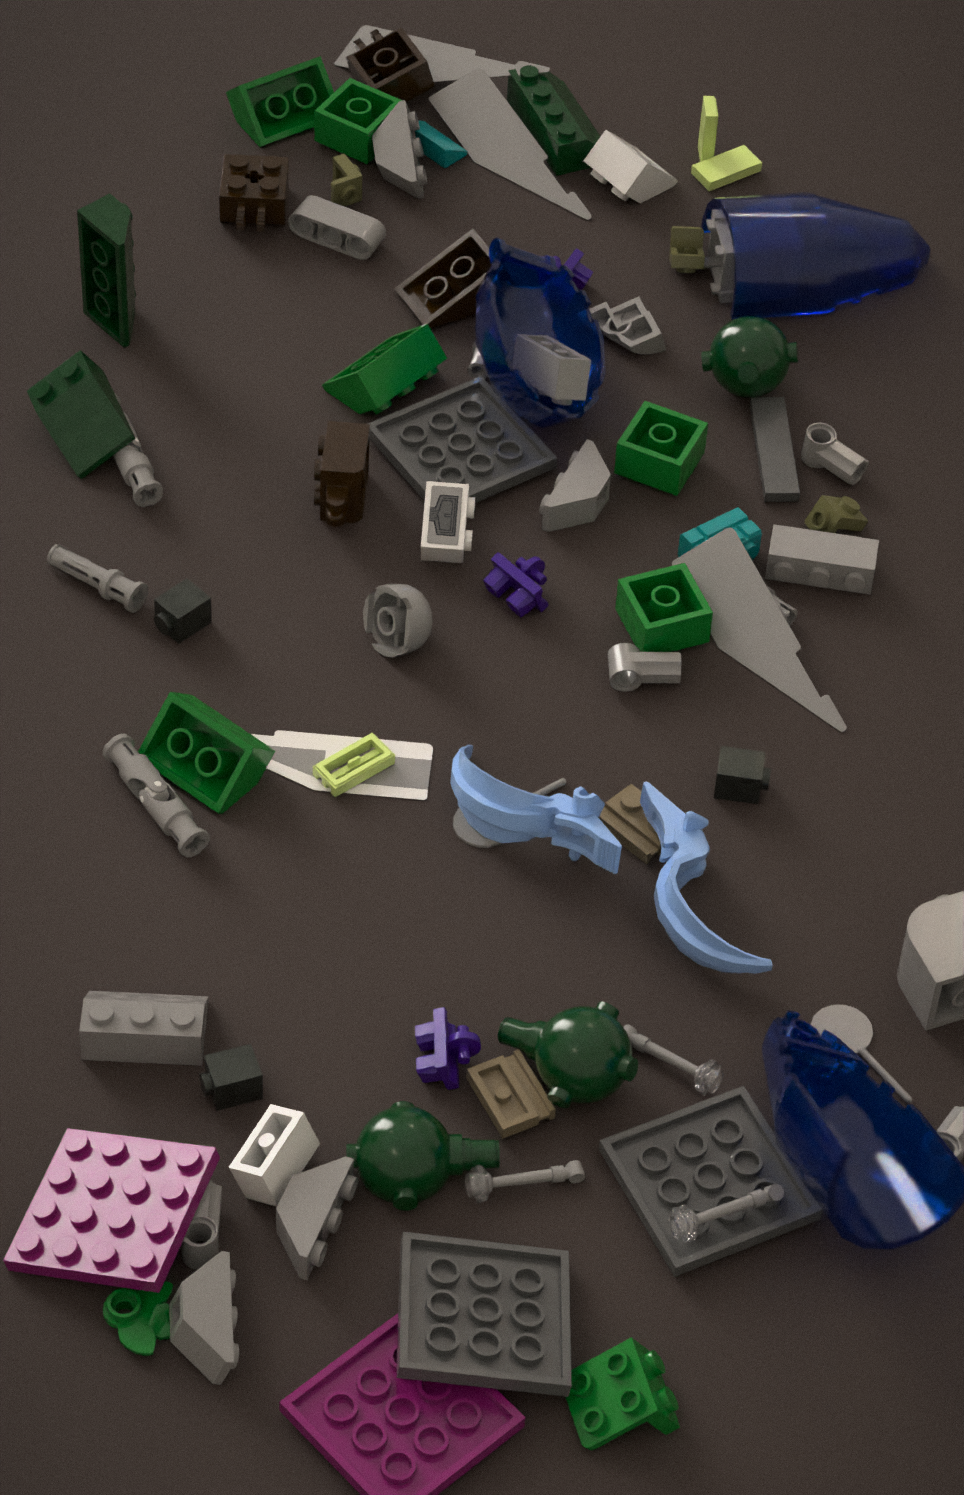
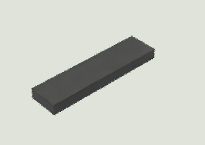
(774, 449)

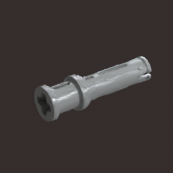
(110, 583)

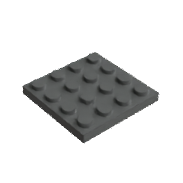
(462, 439)
(703, 1161)
(484, 1314)

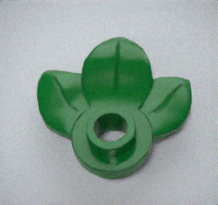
(145, 1322)

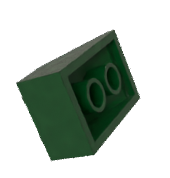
(81, 413)

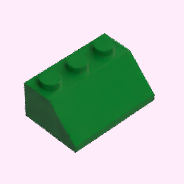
(281, 101)
(387, 371)
(204, 752)

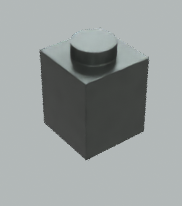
(182, 611)
(741, 775)
(232, 1077)

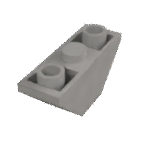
(399, 150)
(578, 492)
(313, 1210)
(205, 1319)

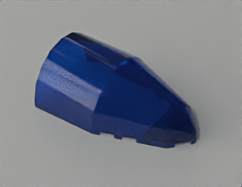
(814, 253)
(852, 1145)

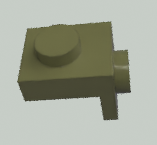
(346, 182)
(686, 249)
(836, 513)

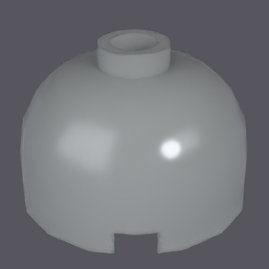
(397, 619)

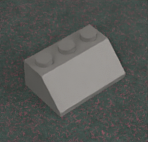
(143, 1027)

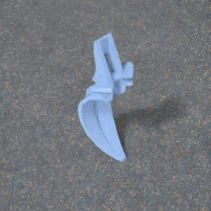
(518, 816)
(685, 853)

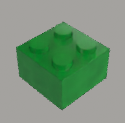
(351, 118)
(660, 448)
(664, 609)

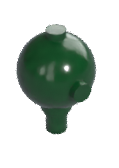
(749, 357)
(578, 1052)
(409, 1155)

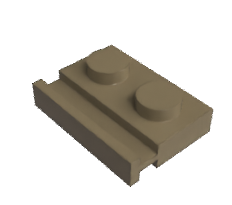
(629, 825)
(510, 1093)

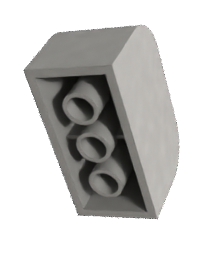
(933, 961)

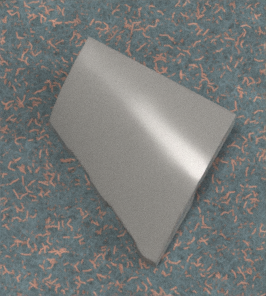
(630, 326)

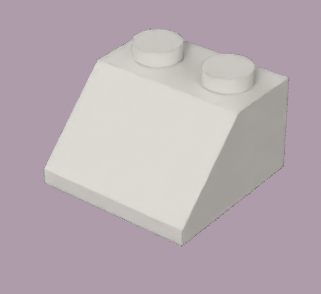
(627, 169)

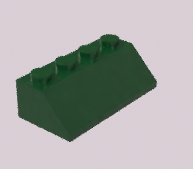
(552, 118)
(108, 266)

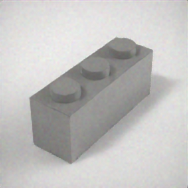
(552, 368)
(822, 559)

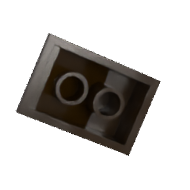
(448, 283)

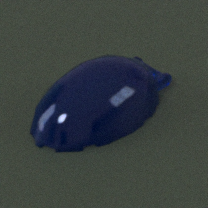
(534, 298)

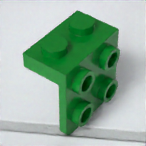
(620, 1394)

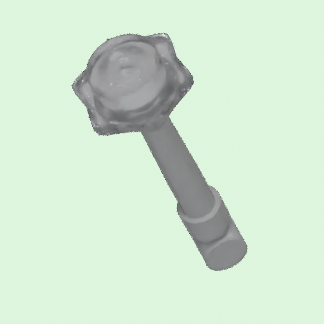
(706, 1076)
(481, 1183)
(685, 1222)

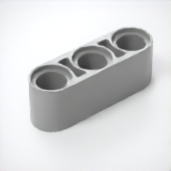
(337, 227)

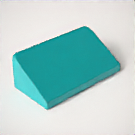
(438, 146)

